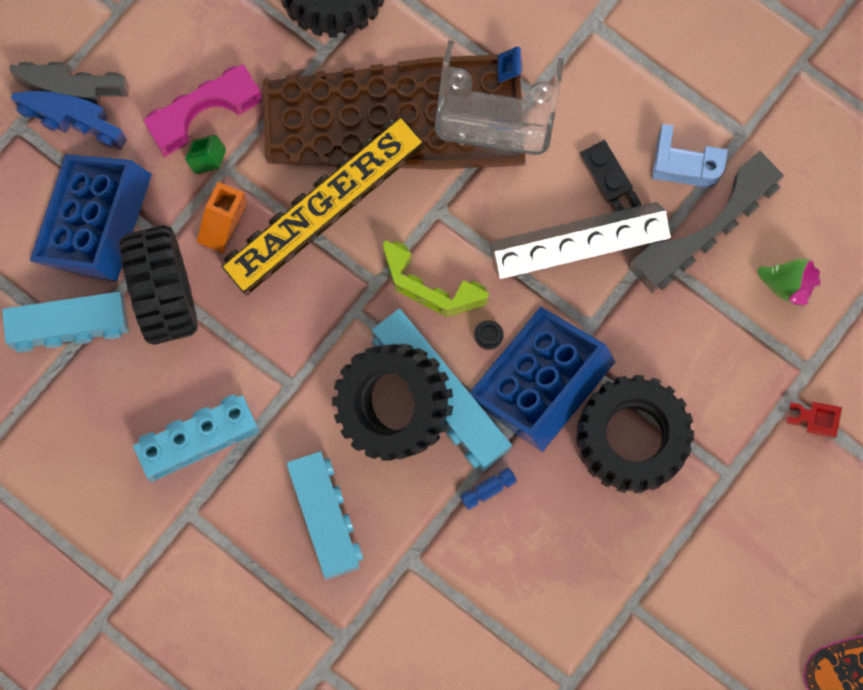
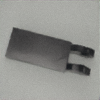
(608, 175)

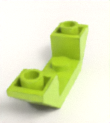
(467, 298)

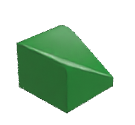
(205, 154)

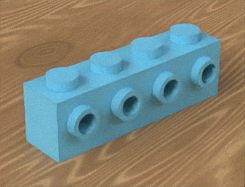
(65, 321)
(195, 438)
(323, 515)

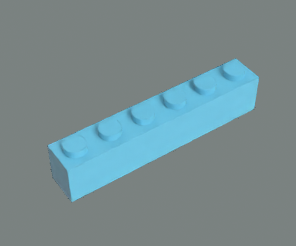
(468, 421)

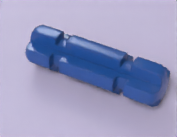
(488, 488)

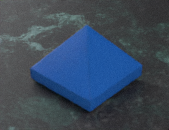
(510, 64)

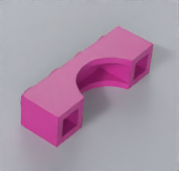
(232, 91)

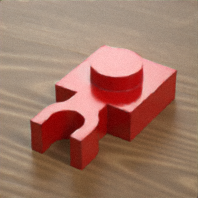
(821, 419)

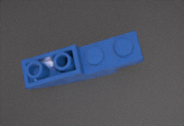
(63, 111)

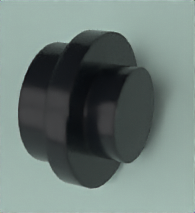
(488, 335)

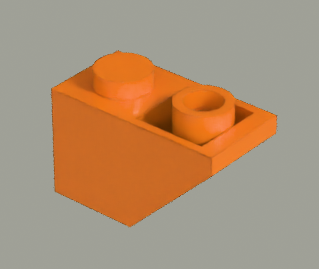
(221, 217)

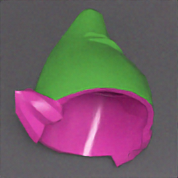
(792, 280)

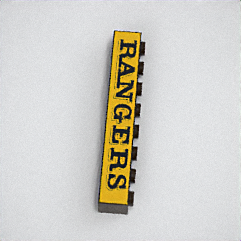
(323, 205)

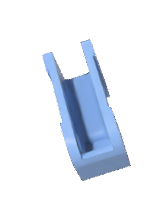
(687, 165)

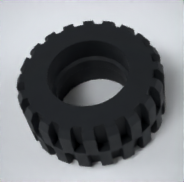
(332, 15)
(158, 285)
(657, 402)
(356, 407)

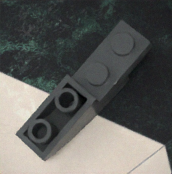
(59, 79)

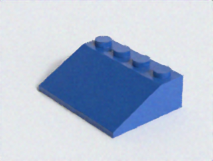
(89, 215)
(542, 378)

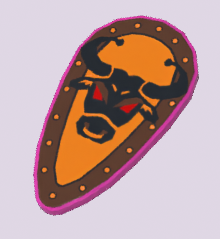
(836, 666)

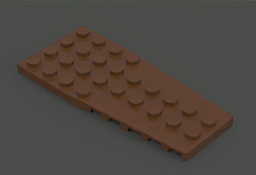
(331, 114)

